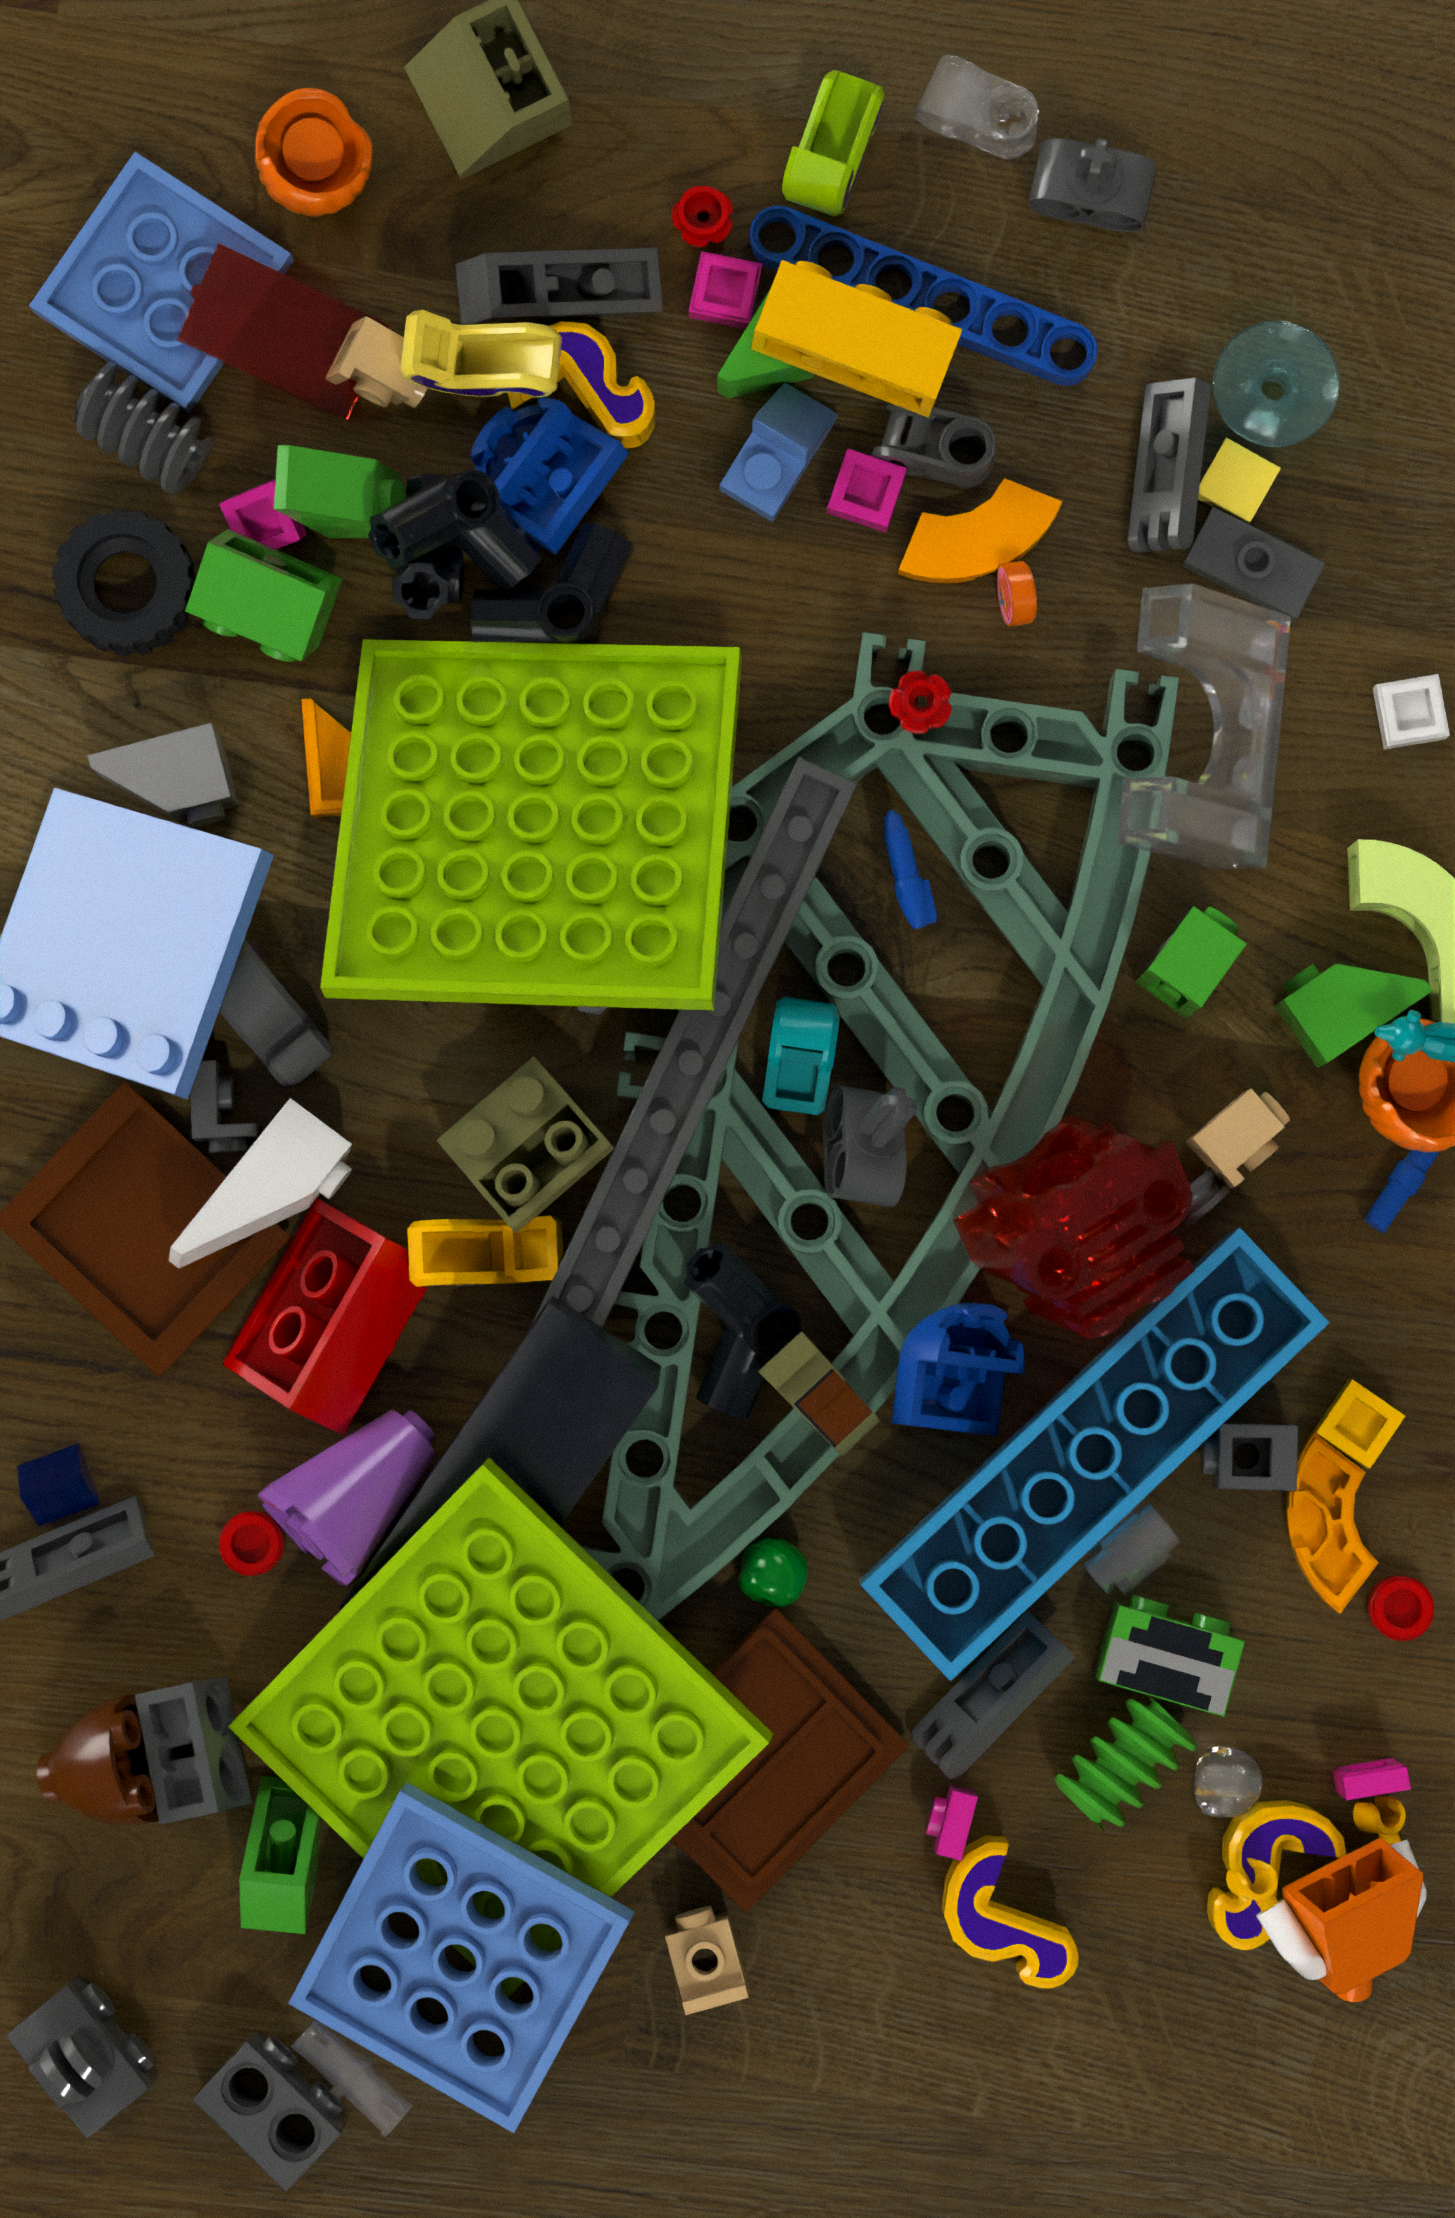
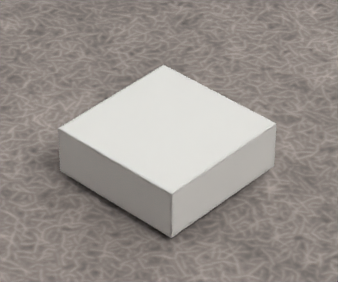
(1411, 711)

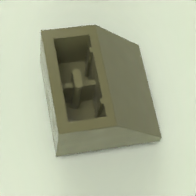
(488, 86)
(525, 1144)

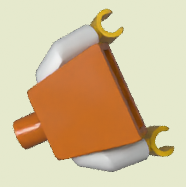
(1350, 1914)

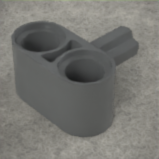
(1092, 184)
(866, 1144)

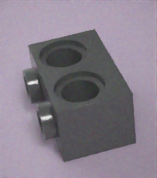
(191, 1750)
(257, 2121)

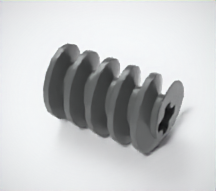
(139, 431)

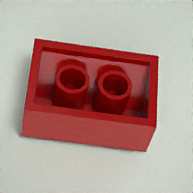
(327, 1318)

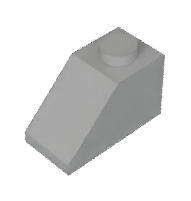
(174, 773)

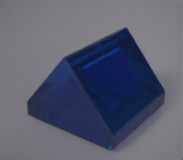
(56, 1485)

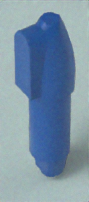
(910, 889)

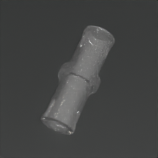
(352, 2077)

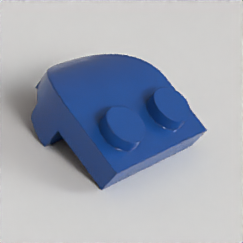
(546, 467)
(956, 1370)

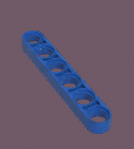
(927, 285)

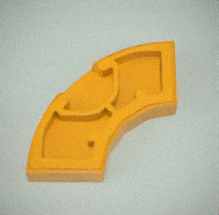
(978, 541)
(1323, 1523)

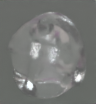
(1227, 1782)

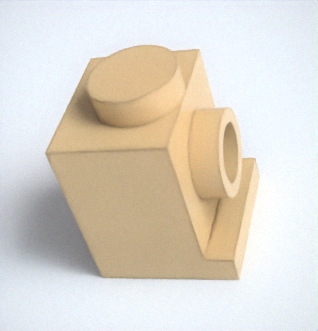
(373, 360)
(1239, 1136)
(709, 1988)

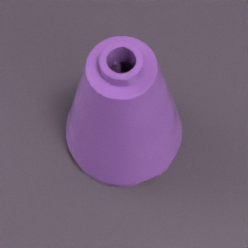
(352, 1492)

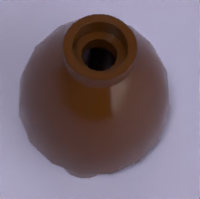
(102, 1767)

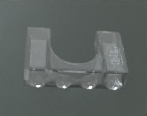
(1241, 663)

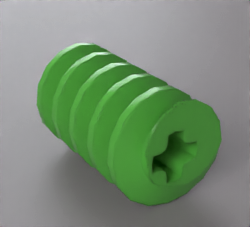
(1125, 1762)

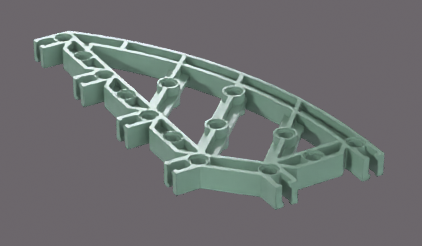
(1069, 954)

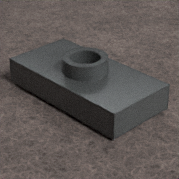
(1253, 564)

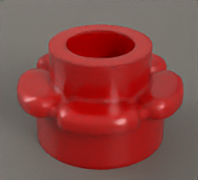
(706, 200)
(918, 719)

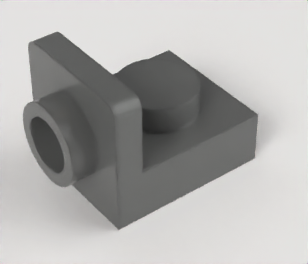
(211, 1099)

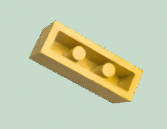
(856, 336)

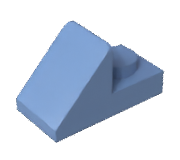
(777, 451)

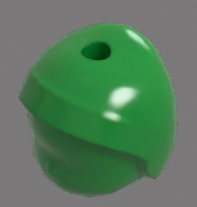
(773, 1572)

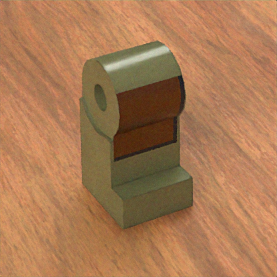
(819, 1394)

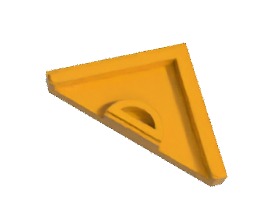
(326, 759)

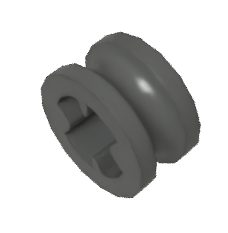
(1204, 1195)

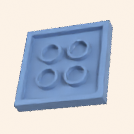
(132, 275)

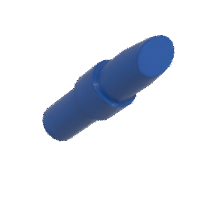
(1402, 1184)

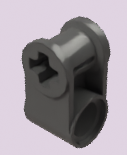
(930, 445)

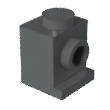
(1274, 1462)

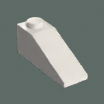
(271, 1182)

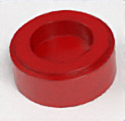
(252, 1543)
(1400, 1607)

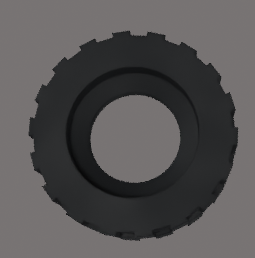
(85, 554)

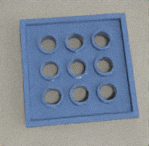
(502, 1947)

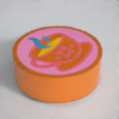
(1016, 593)

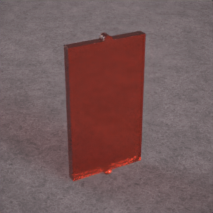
(271, 329)

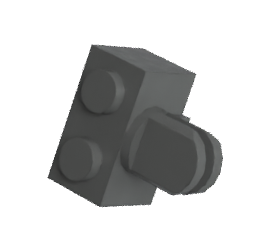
(84, 2055)

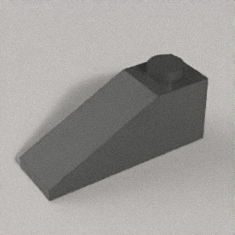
(558, 285)

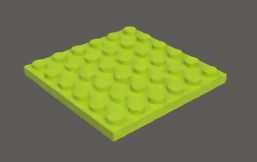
(534, 824)
(511, 1690)

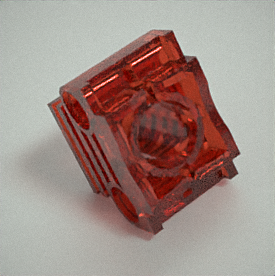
(1082, 1225)

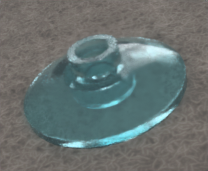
(1279, 354)

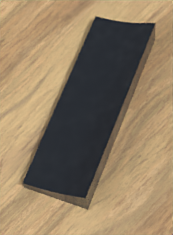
(541, 1420)

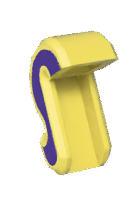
(480, 357)

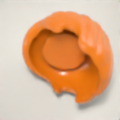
(312, 153)
(1409, 1098)

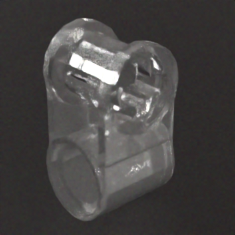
(969, 104)

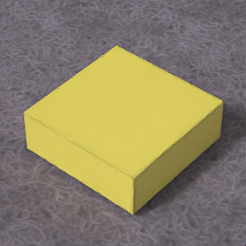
(1237, 481)

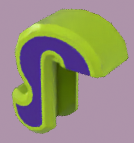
(834, 143)

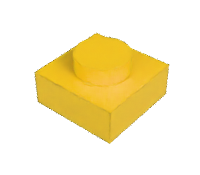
(1359, 1423)

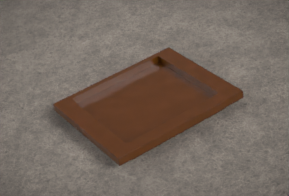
(107, 1222)
(815, 1767)

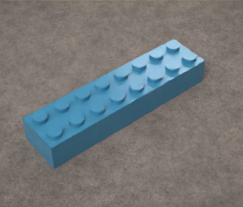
(1092, 1453)

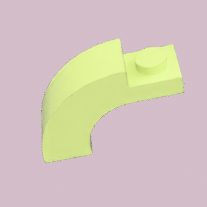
(1420, 896)

